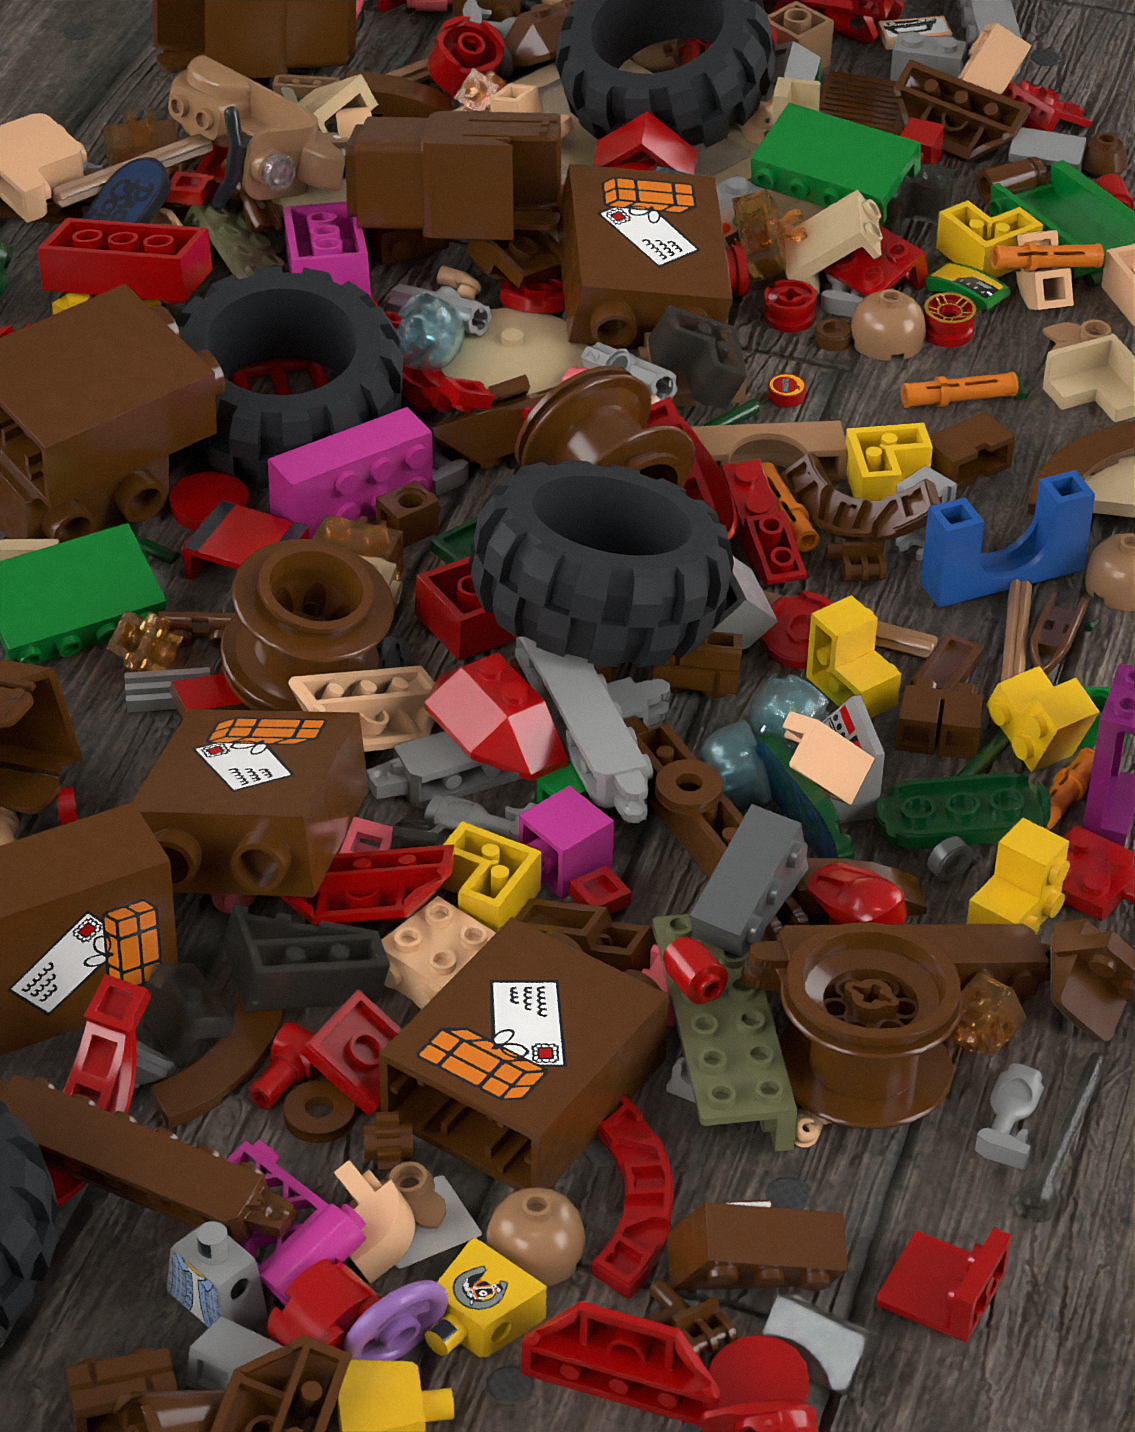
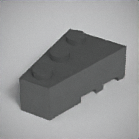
(750, 881)

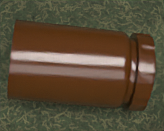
(1015, 176)

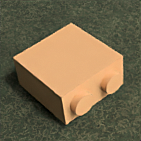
(431, 949)

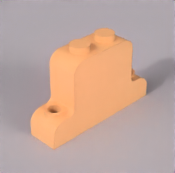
(34, 160)

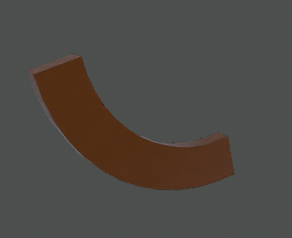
(1088, 455)
(857, 517)
(220, 1070)

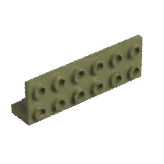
(234, 241)
(731, 1047)

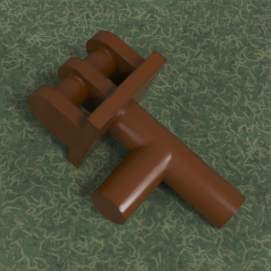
(859, 560)
(701, 1324)

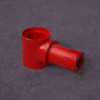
(286, 1066)

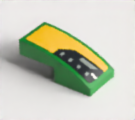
(969, 282)

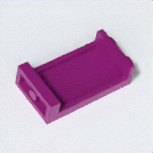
(1112, 792)

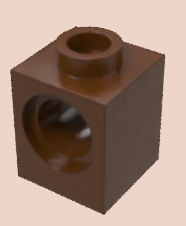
(410, 511)

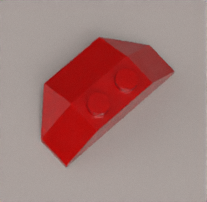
(497, 718)
(377, 885)
(621, 1361)

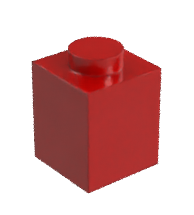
(930, 136)

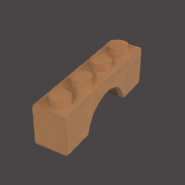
(778, 444)

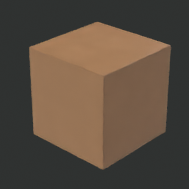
(806, 28)

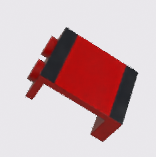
(233, 535)

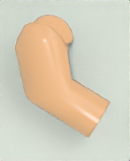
(465, 284)
(807, 1128)

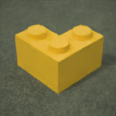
(969, 234)
(885, 457)
(845, 659)
(1042, 719)
(492, 875)
(1025, 879)

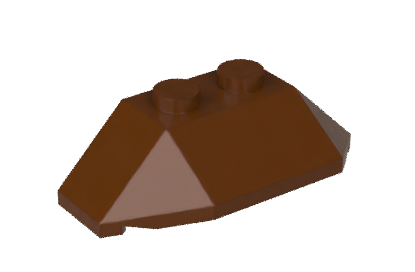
(536, 33)
(972, 115)
(485, 434)
(284, 1390)

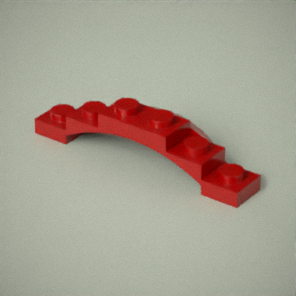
(202, 184)
(440, 392)
(705, 477)
(105, 1059)

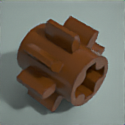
(387, 1140)

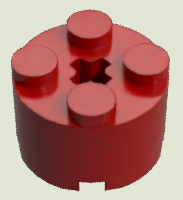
(461, 48)
(322, 1305)

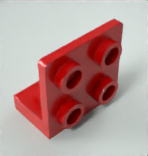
(1045, 106)
(897, 262)
(945, 1283)

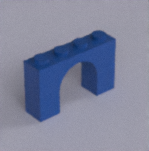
(1048, 549)

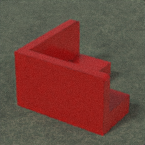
(646, 138)

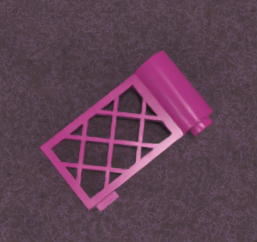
(325, 1234)

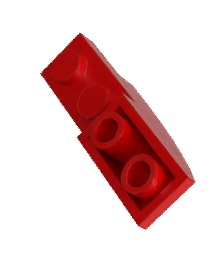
(760, 526)

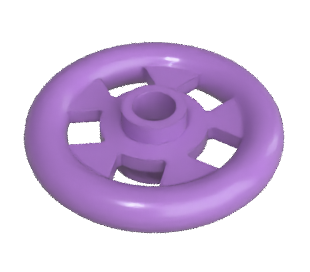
(395, 1322)

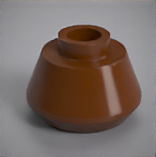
(1104, 155)

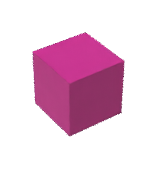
(571, 838)

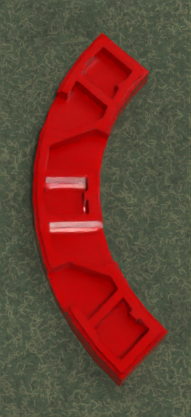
(647, 1204)

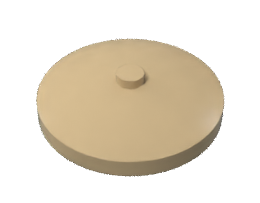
(518, 346)

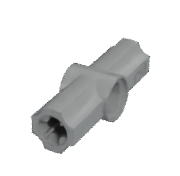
(473, 313)
(657, 379)

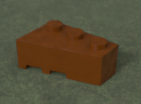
(756, 1248)

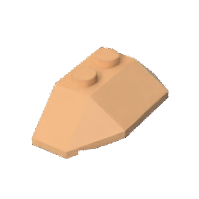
(386, 699)

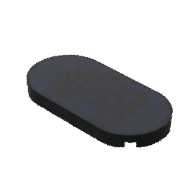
(132, 193)

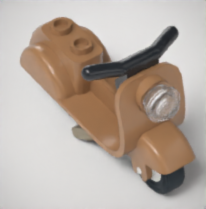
(268, 134)

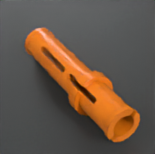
(1046, 256)
(944, 390)
(802, 530)
(1070, 784)

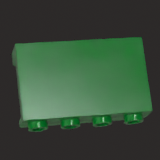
(829, 157)
(1073, 207)
(73, 594)

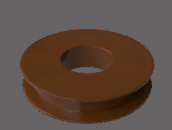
(688, 801)
(313, 1128)

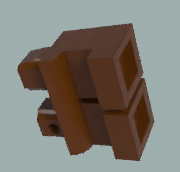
(955, 710)

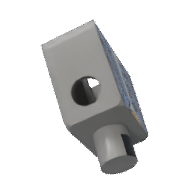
(216, 1278)

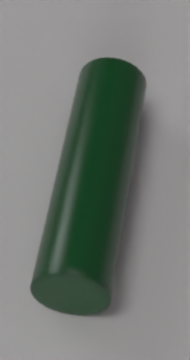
(1021, 391)

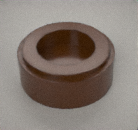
(833, 334)

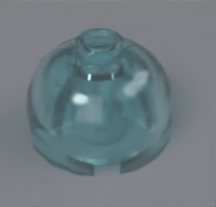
(429, 333)
(778, 698)
(736, 760)

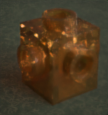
(478, 89)
(145, 642)
(988, 1015)

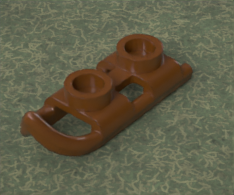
(256, 218)
(183, 626)
(1055, 641)

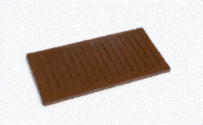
(862, 101)

